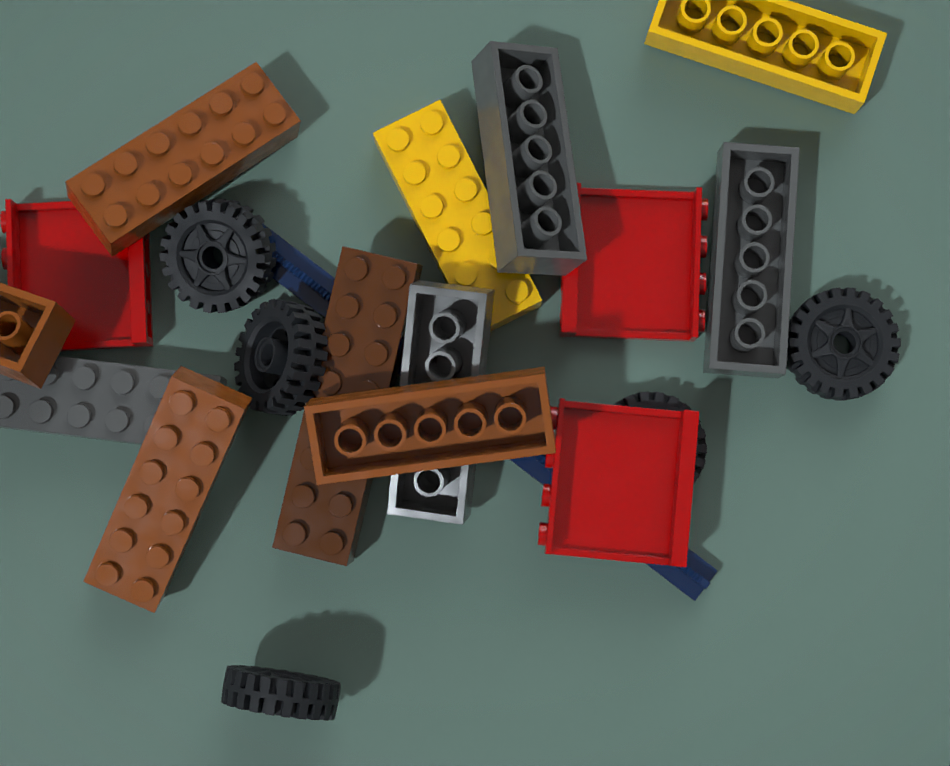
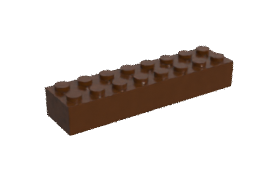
(364, 354)

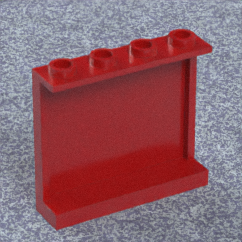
(63, 260)
(639, 266)
(620, 483)

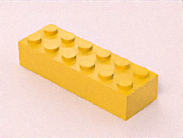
(774, 45)
(451, 208)

